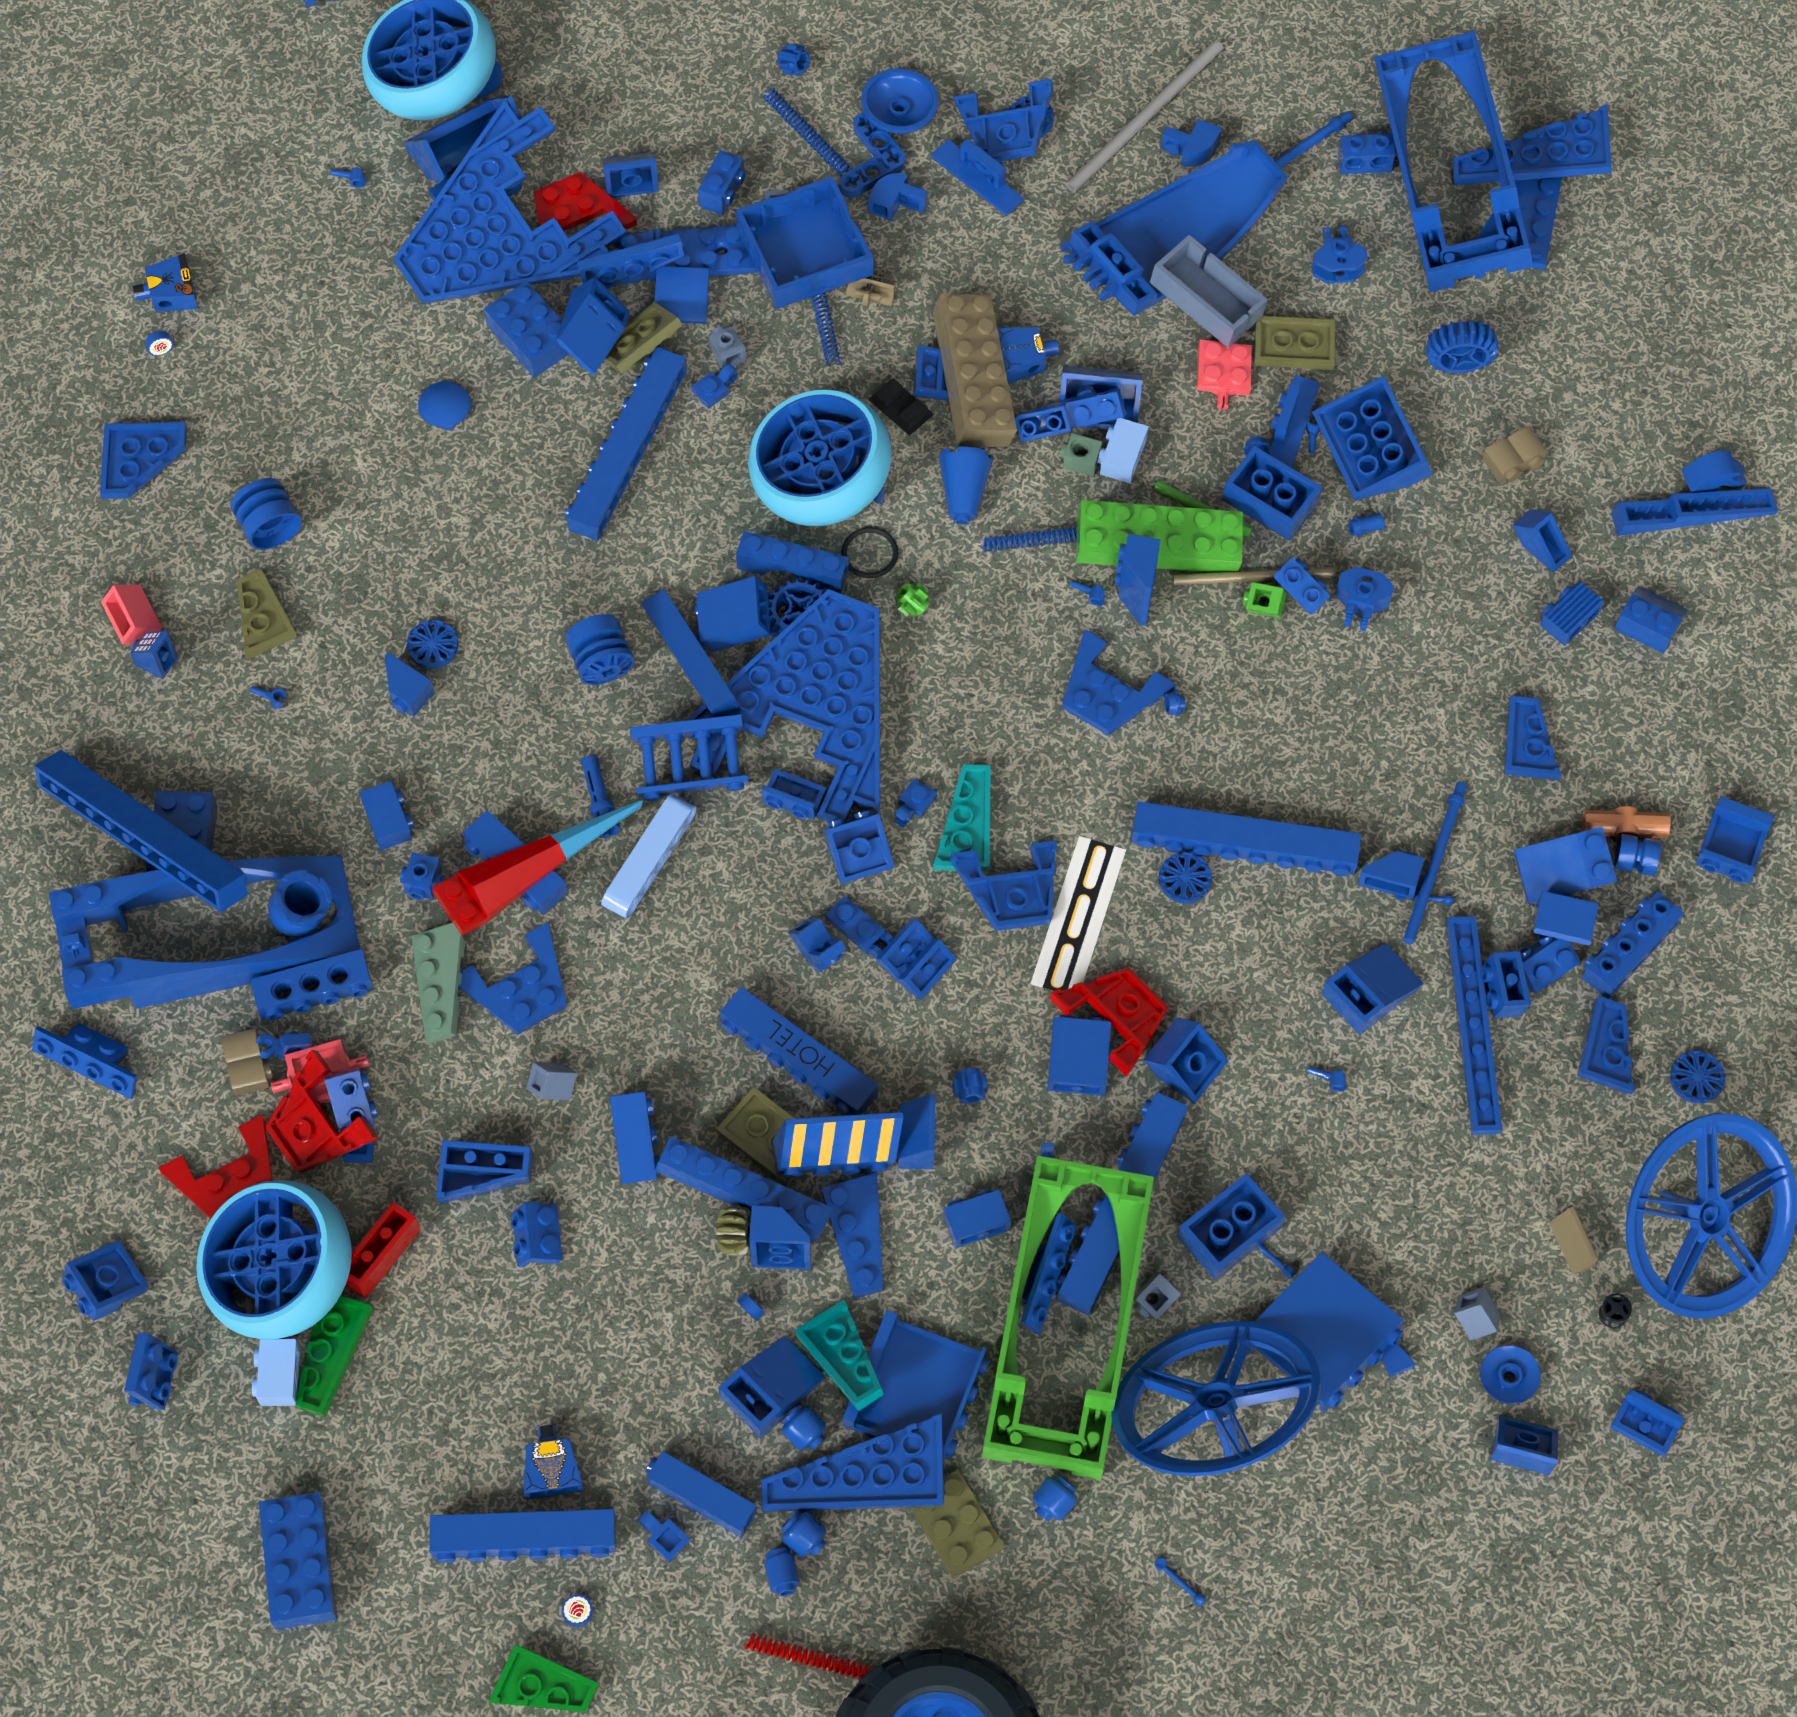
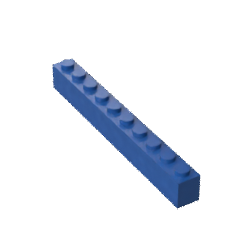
(142, 830)

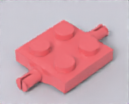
(1224, 370)
(333, 1055)

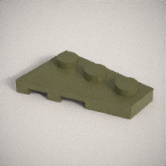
(262, 615)

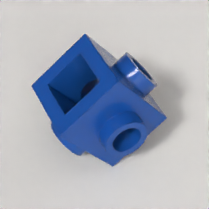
(421, 876)

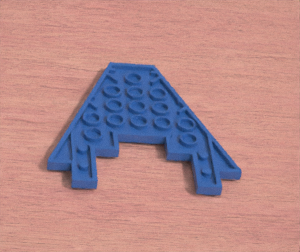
(475, 235)
(825, 678)

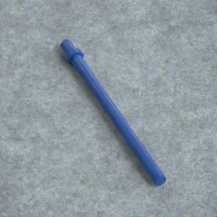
(1335, 124)
(1455, 802)

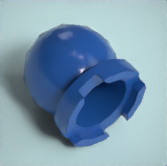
(299, 903)

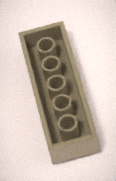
(974, 370)

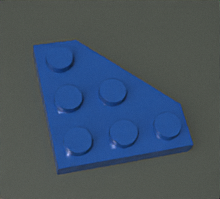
(137, 454)

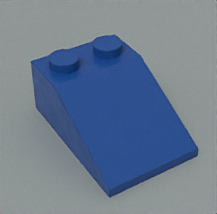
(1565, 864)

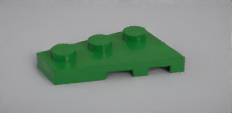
(542, 1684)

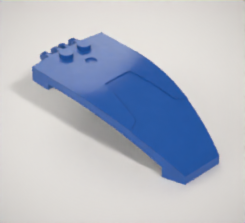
(1210, 204)

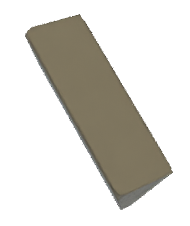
(1574, 1241)

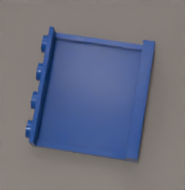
(1338, 1324)
(919, 1380)

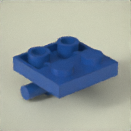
(150, 1372)

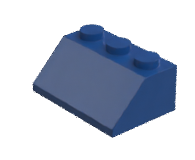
(1085, 380)
(1137, 574)
(777, 1239)

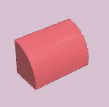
(130, 612)

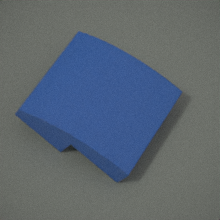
(683, 292)
(916, 958)

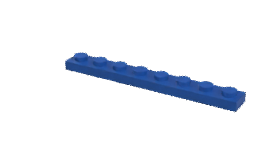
(1473, 1026)

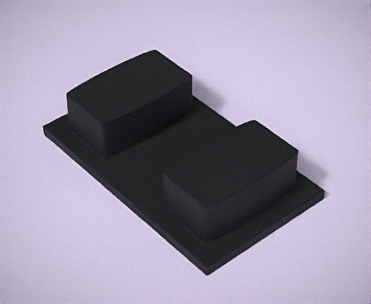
(901, 406)

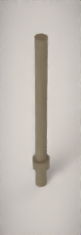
(1245, 576)

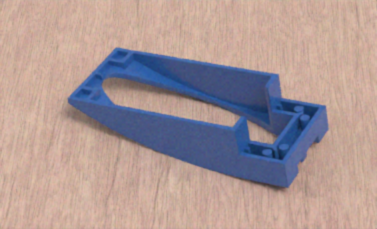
(1510, 244)
(163, 982)

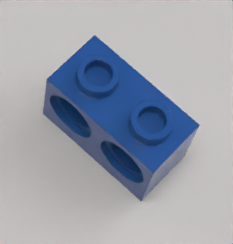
(1366, 153)

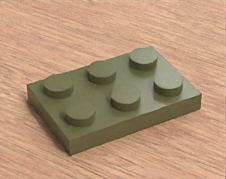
(642, 337)
(1295, 342)
(753, 1128)
(959, 1528)

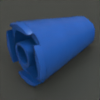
(964, 481)

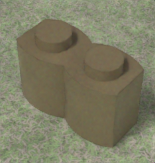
(1514, 455)
(244, 1064)

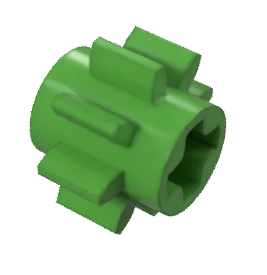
(912, 599)

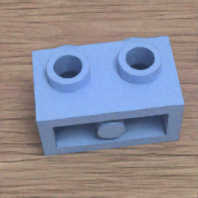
(1123, 450)
(277, 1372)

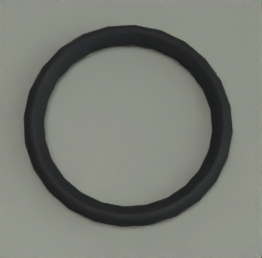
(871, 530)

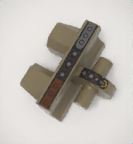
(873, 289)

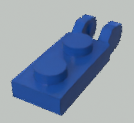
(857, 926)

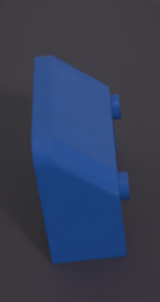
(448, 142)

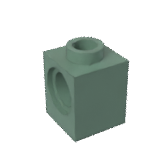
(1082, 464)

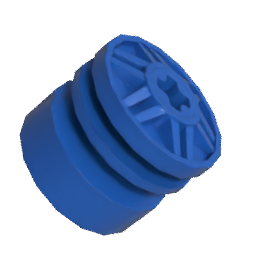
(266, 513)
(599, 649)

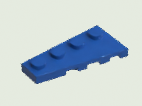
(631, 260)
(857, 1231)

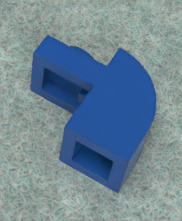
(1194, 147)
(895, 191)
(1713, 471)
(816, 943)

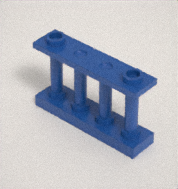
(674, 734)

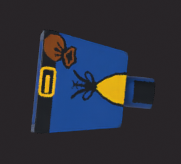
(168, 285)

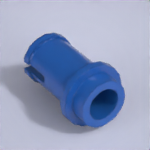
(1359, 526)

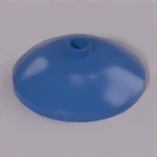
(899, 91)

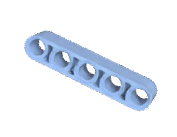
(648, 856)

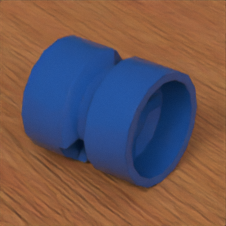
(1637, 854)

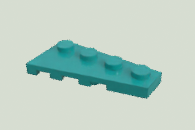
(968, 818)
(840, 1352)

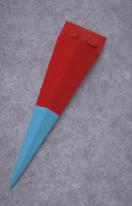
(490, 886)

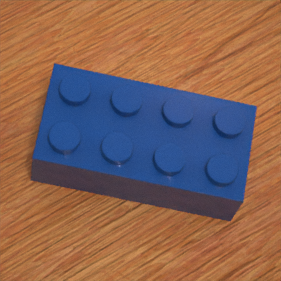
(297, 1560)

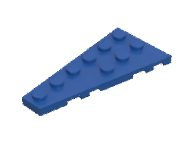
(1547, 152)
(1538, 208)
(879, 1473)

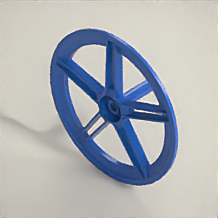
(1711, 1215)
(1217, 1398)

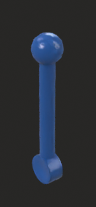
(1447, 900)
(1287, 1270)
(1161, 1565)

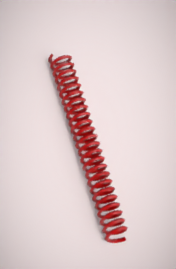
(804, 1657)

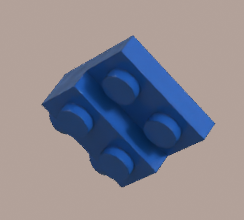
(858, 846)
(104, 1280)

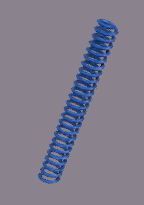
(806, 131)
(821, 328)
(1023, 535)

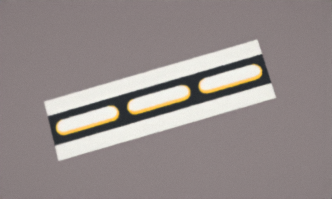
(1078, 915)

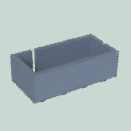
(1210, 296)

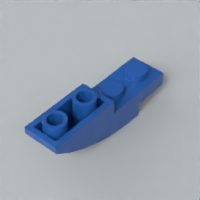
(1069, 414)

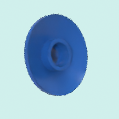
(1510, 1361)

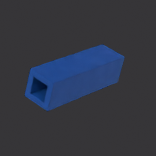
(700, 1493)

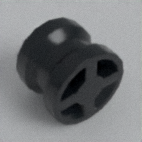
(1619, 1305)

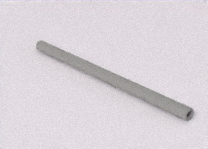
(1144, 116)

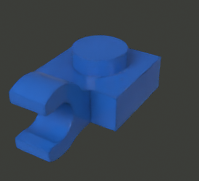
(712, 388)
(914, 800)
(287, 1044)
(665, 1538)

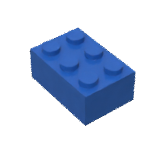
(527, 328)
(1272, 493)
(188, 812)
(1231, 1226)

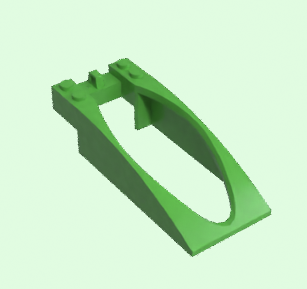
(1087, 1450)

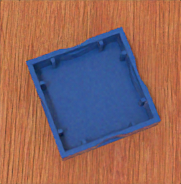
(804, 242)

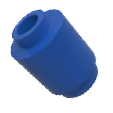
(781, 1572)

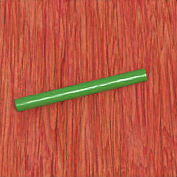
(1188, 501)

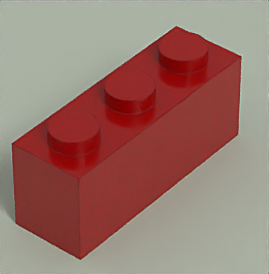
(381, 1249)

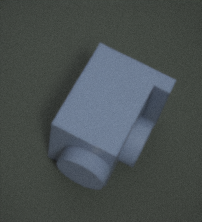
(727, 346)
(1165, 1296)

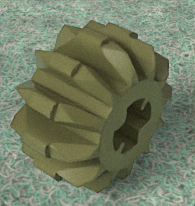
(734, 1230)

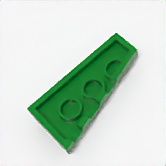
(330, 1353)

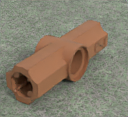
(1628, 821)

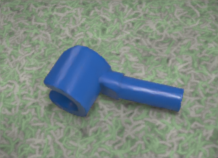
(356, 176)
(1313, 430)
(1096, 592)
(270, 695)
(1336, 1078)

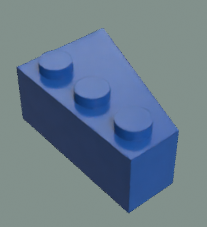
(634, 1137)
(481, 1168)

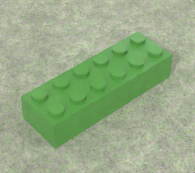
(1189, 536)

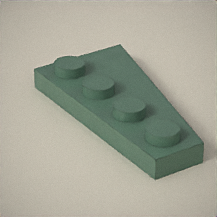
(438, 977)

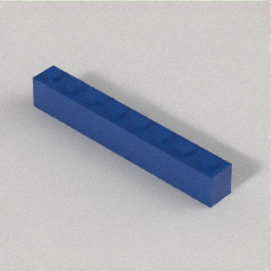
(626, 443)
(1246, 838)
(1100, 1242)

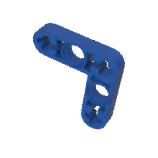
(879, 162)

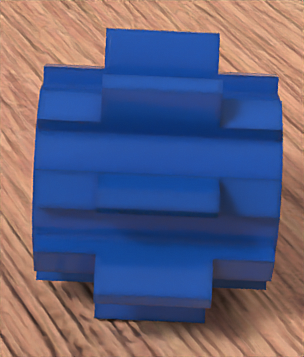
(793, 59)
(970, 1085)

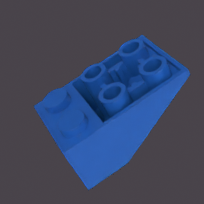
(591, 324)
(1370, 987)
(770, 1386)

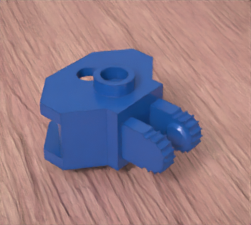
(1337, 256)
(1363, 597)

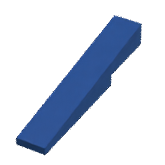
(1692, 510)
(690, 654)

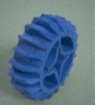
(1462, 347)
(796, 598)

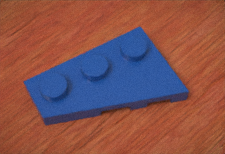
(1527, 742)
(1605, 1050)

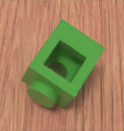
(1260, 591)

